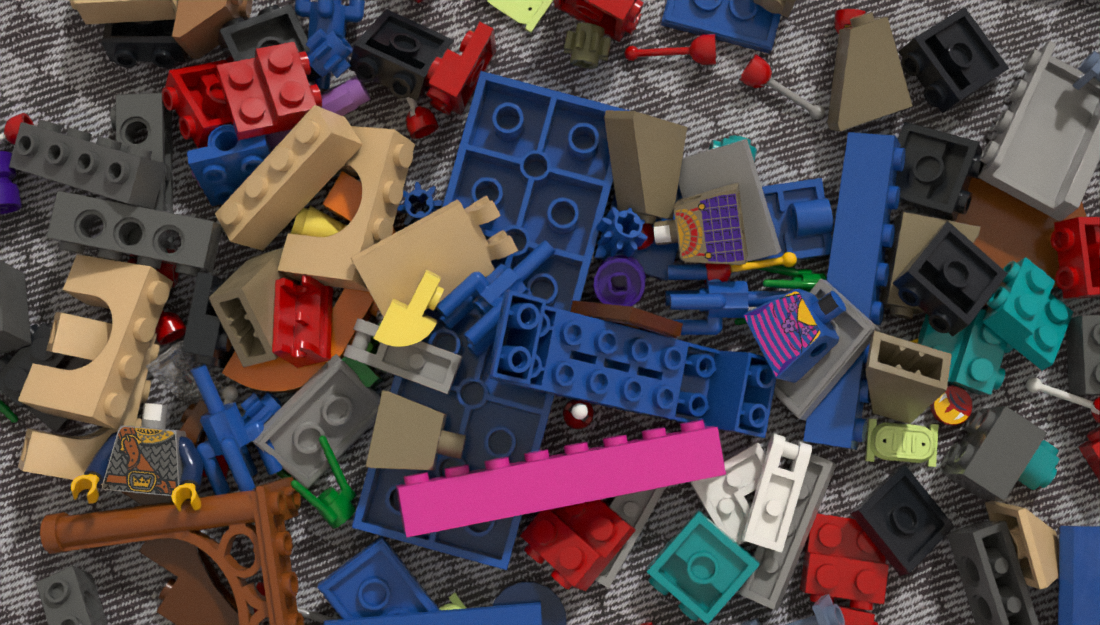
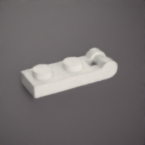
(776, 494)

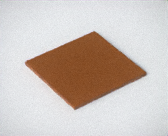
(1012, 228)

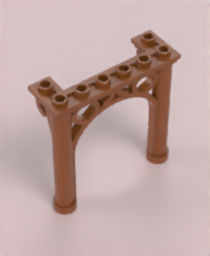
(272, 544)

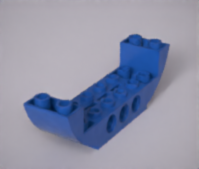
(628, 368)

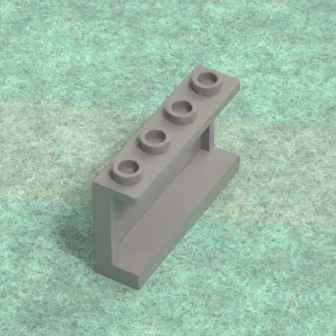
(1047, 137)

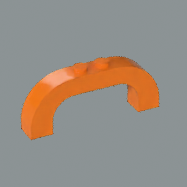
(278, 374)

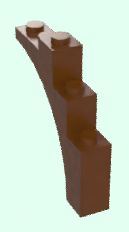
(198, 592)

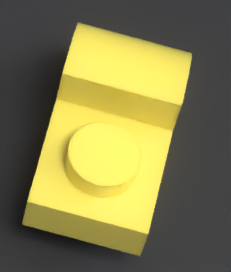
(407, 323)

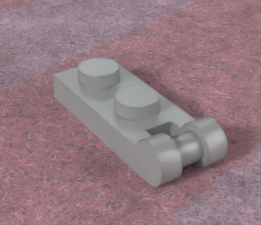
(416, 362)

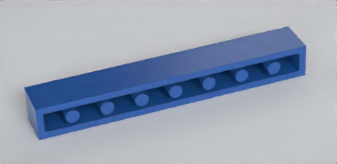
(858, 272)

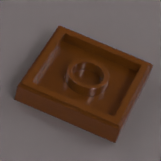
(629, 317)

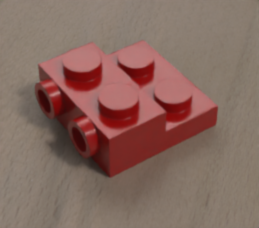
(612, 15)
(456, 75)
(268, 90)
(197, 100)
(1078, 257)
(577, 541)
(843, 563)

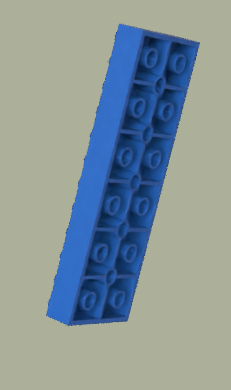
(551, 179)

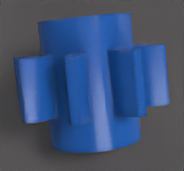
(329, 53)
(420, 196)
(621, 232)
(260, 408)

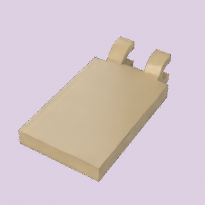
(443, 243)

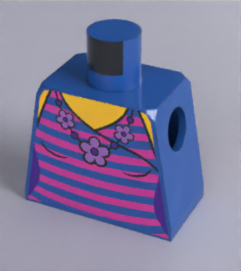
(795, 331)

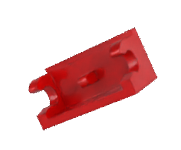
(302, 321)

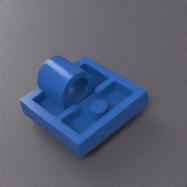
(226, 162)
(800, 218)

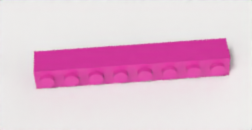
(559, 479)

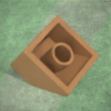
(199, 23)

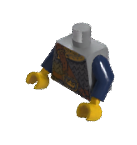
(145, 462)

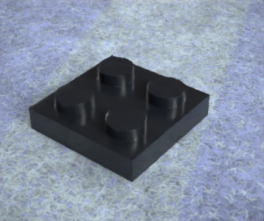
(902, 520)

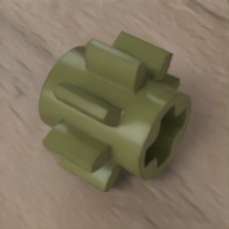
(587, 45)

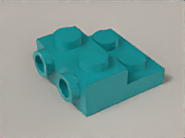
(1028, 314)
(975, 354)
(701, 568)

